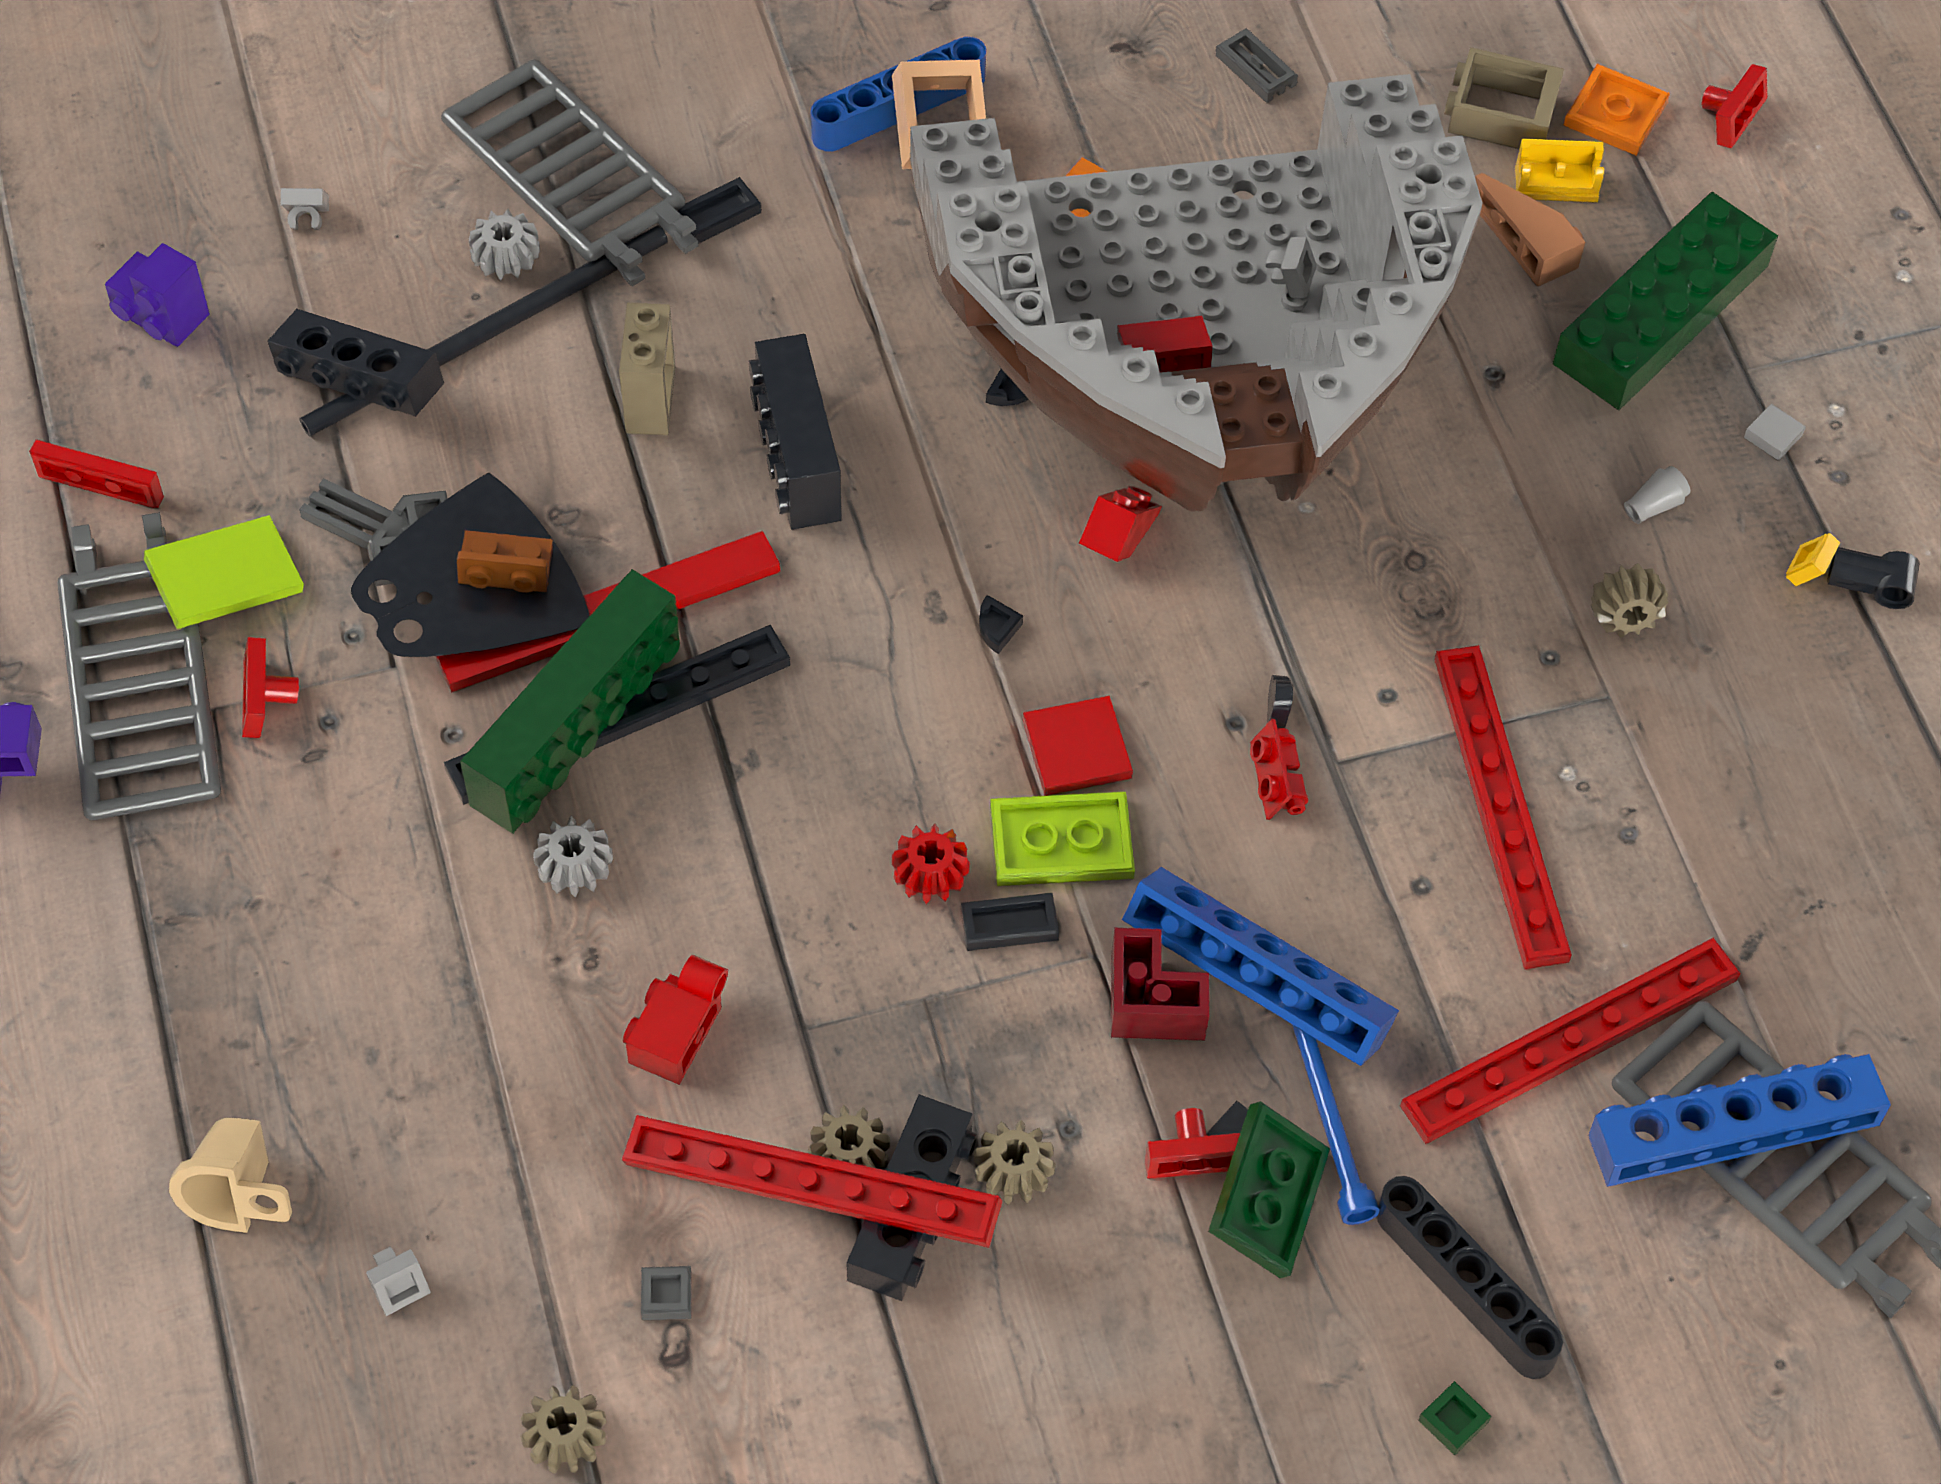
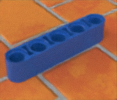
(870, 103)

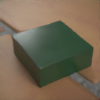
(1454, 1418)

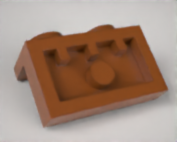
(505, 561)

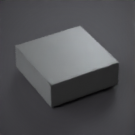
(1774, 432)

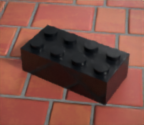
(796, 432)

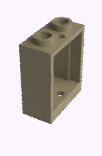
(1508, 75)
(647, 368)

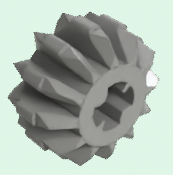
(504, 244)
(573, 856)

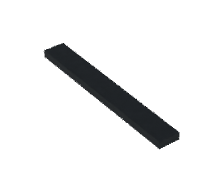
(683, 688)

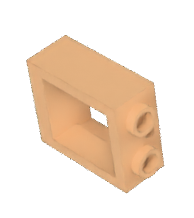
(933, 75)

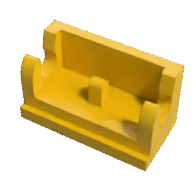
(1560, 170)

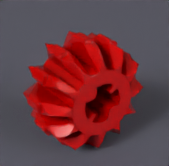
(930, 879)

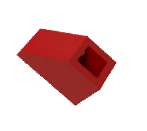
(1119, 522)

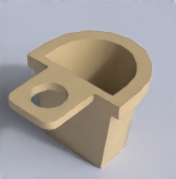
(226, 1177)

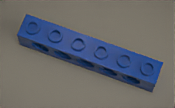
(1261, 966)
(1628, 1158)

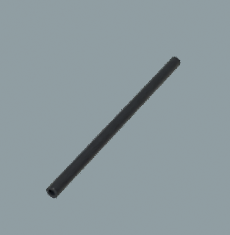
(496, 323)

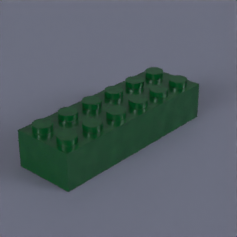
(1664, 300)
(571, 702)

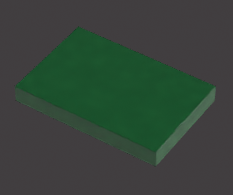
(1269, 1190)

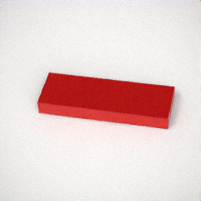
(96, 474)

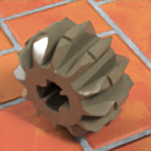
(1629, 600)
(851, 1130)
(1014, 1145)
(581, 1420)

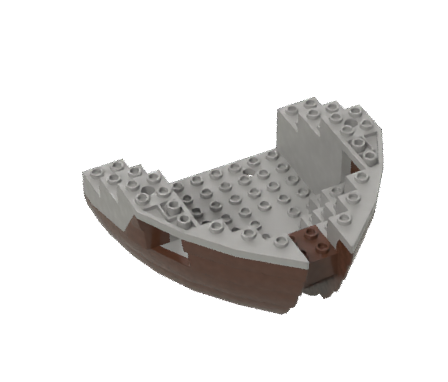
(1288, 376)

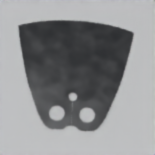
(462, 615)

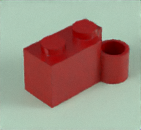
(676, 1019)

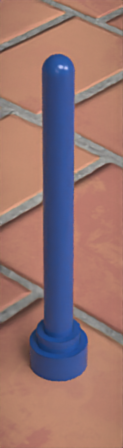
(1356, 1201)

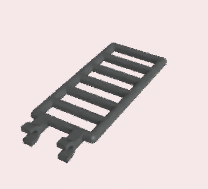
(522, 183)
(82, 693)
(1859, 1267)

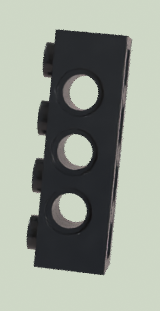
(356, 362)
(929, 1128)

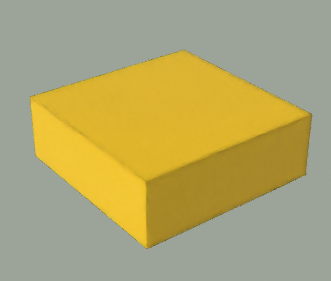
(1812, 559)

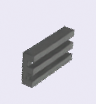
(1250, 67)
(350, 507)

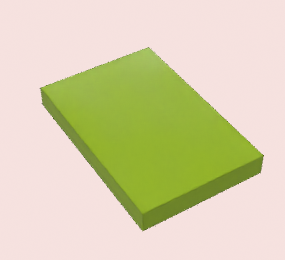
(223, 571)
(1062, 838)

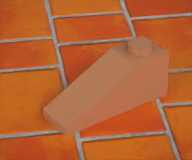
(1530, 231)

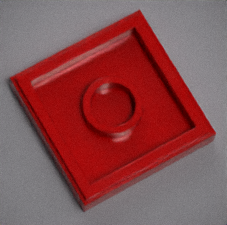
(1077, 745)

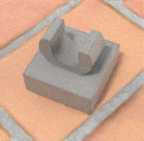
(304, 201)
(1293, 267)
(397, 1280)

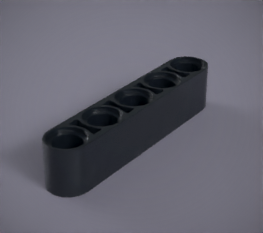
(1472, 1299)

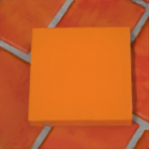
(1616, 109)

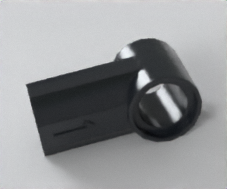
(1888, 577)

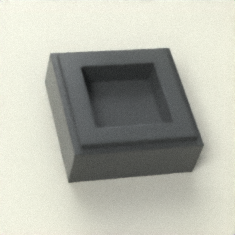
(666, 1293)

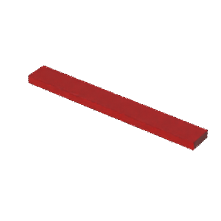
(688, 579)
(1502, 808)
(1569, 1040)
(813, 1181)

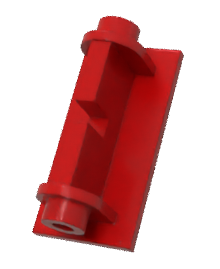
(1274, 754)

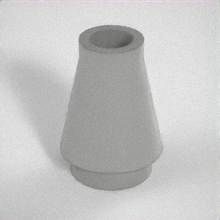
(1660, 493)

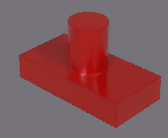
(1736, 107)
(262, 688)
(1192, 1151)

